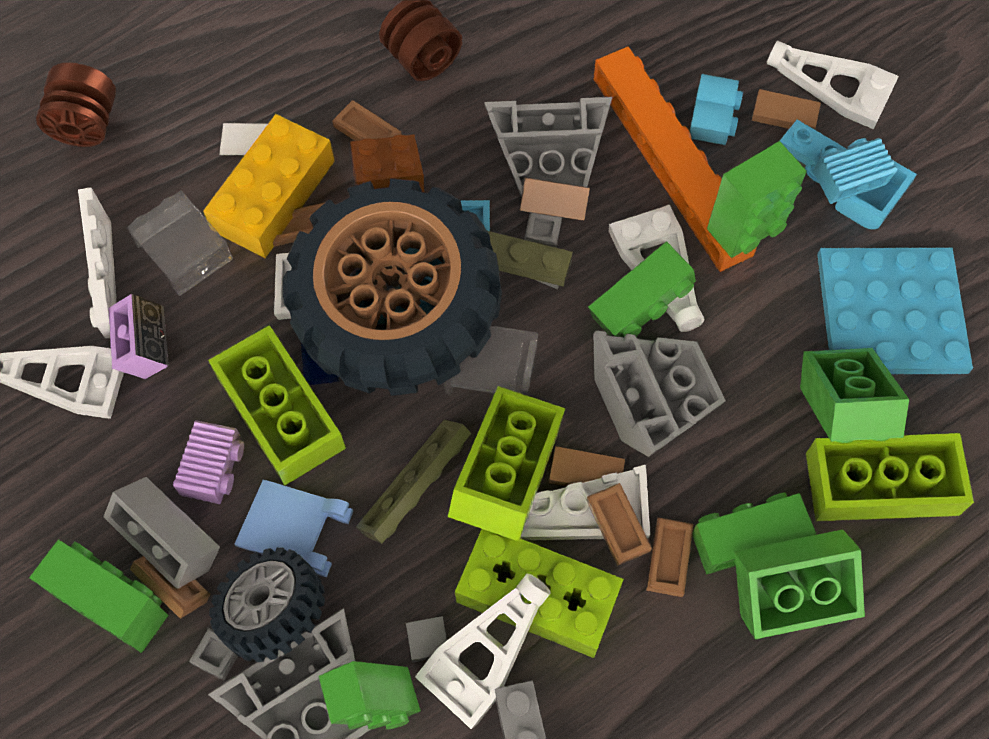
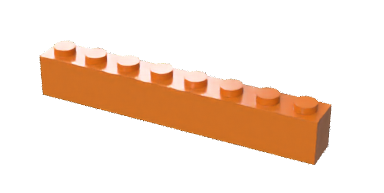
(664, 145)

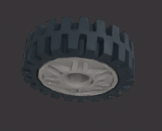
(267, 604)

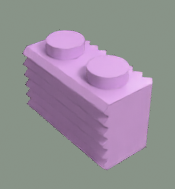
(209, 462)

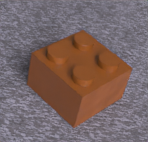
(386, 159)

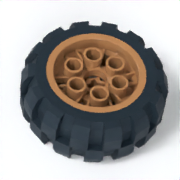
(373, 233)

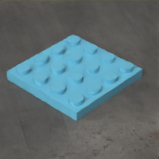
(899, 305)

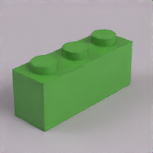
(644, 293)
(748, 527)
(369, 695)

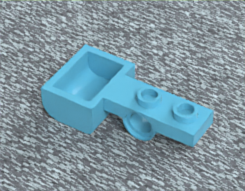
(867, 208)

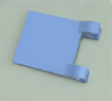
(290, 521)

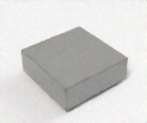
(543, 229)
(425, 637)
(213, 656)

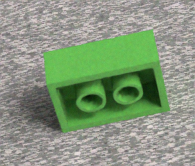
(756, 199)
(853, 395)
(800, 584)
(101, 593)

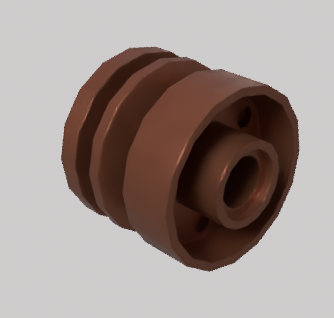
(420, 38)
(76, 104)

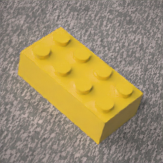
(269, 185)

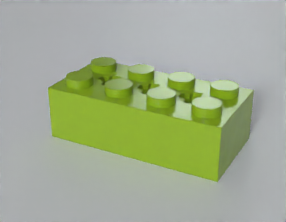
(297, 410)
(506, 463)
(889, 478)
(563, 576)

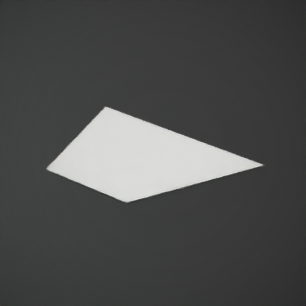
(239, 138)

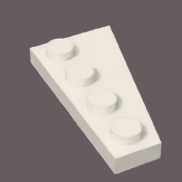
(99, 259)
(567, 516)

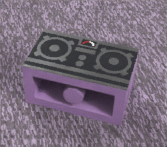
(138, 337)

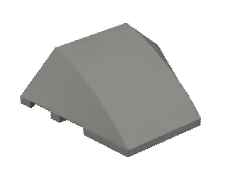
(550, 139)
(653, 387)
(285, 694)

